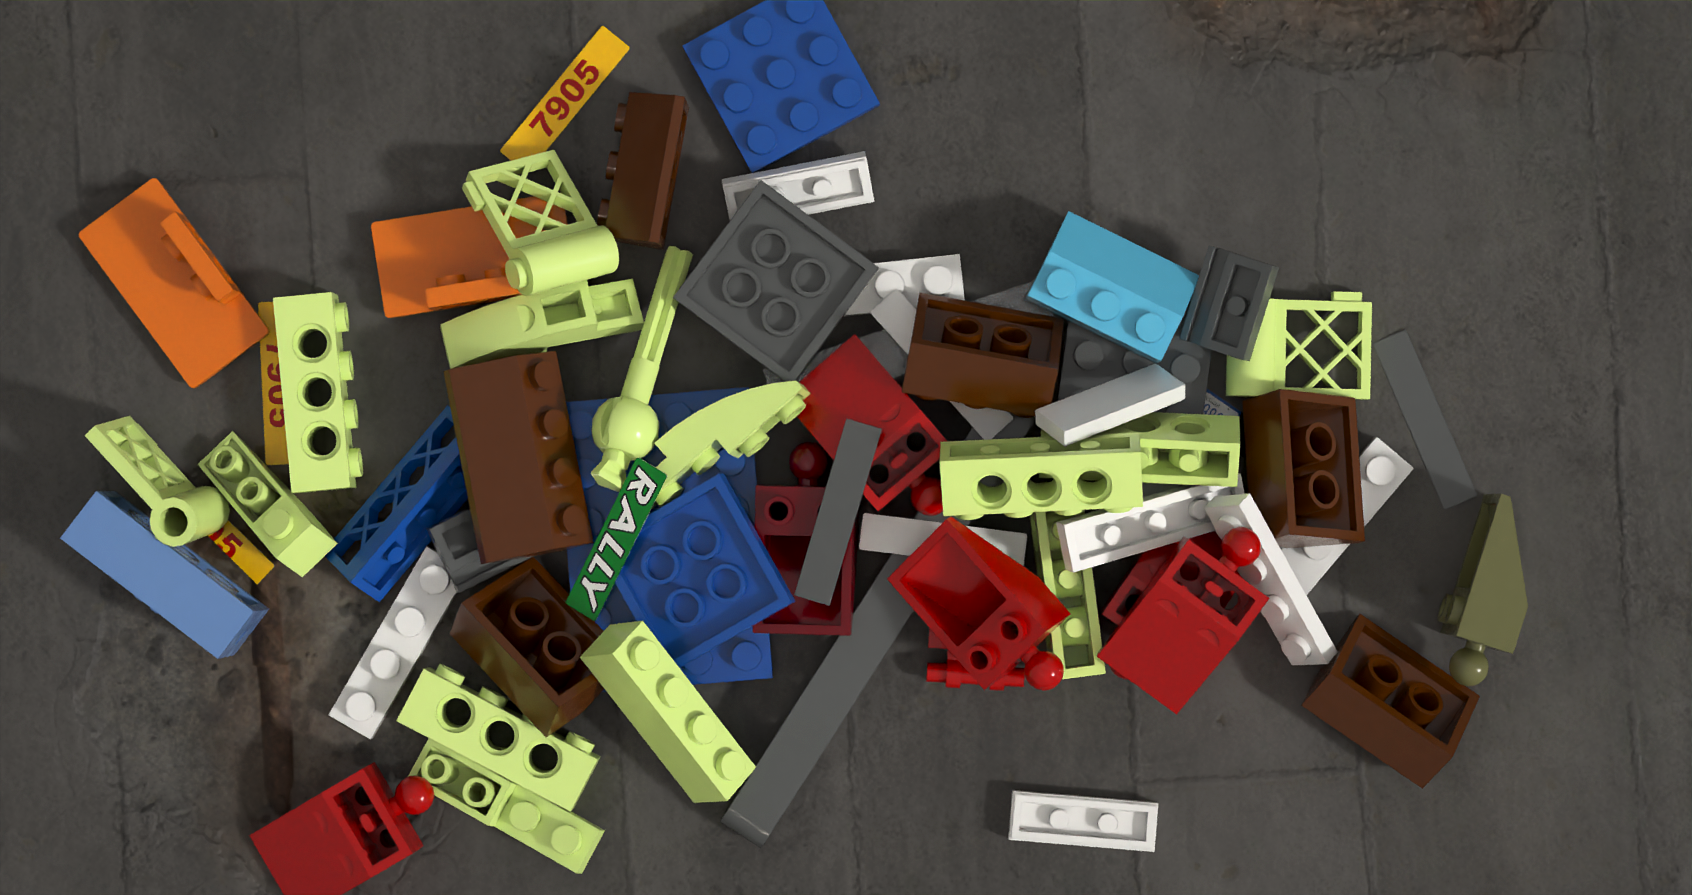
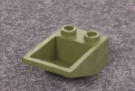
(1488, 593)

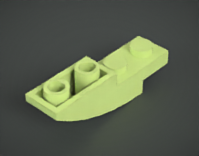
(542, 321)
(733, 423)
(508, 806)

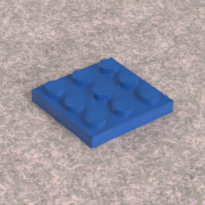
(780, 78)
(701, 572)

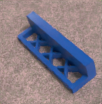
(396, 543)

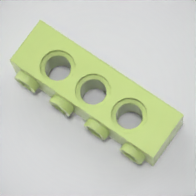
(294, 320)
(1183, 449)
(1018, 459)
(1079, 635)
(427, 715)

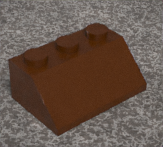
(644, 168)
(983, 355)
(1305, 467)
(531, 644)
(1392, 702)

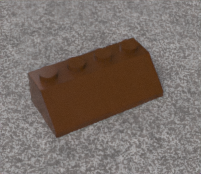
(518, 457)

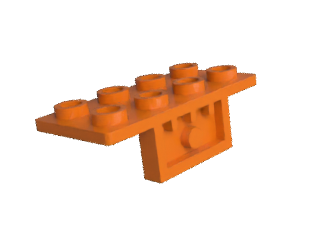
(446, 259)
(174, 283)

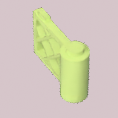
(548, 257)
(1269, 360)
(178, 507)

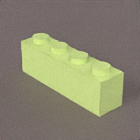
(668, 712)

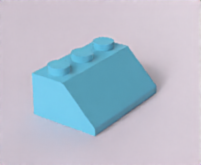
(1113, 288)

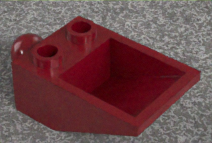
(788, 544)

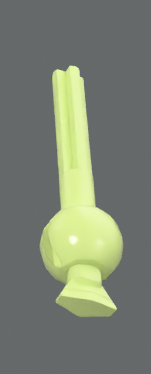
(626, 424)

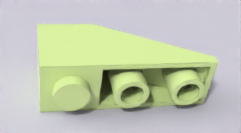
(267, 505)

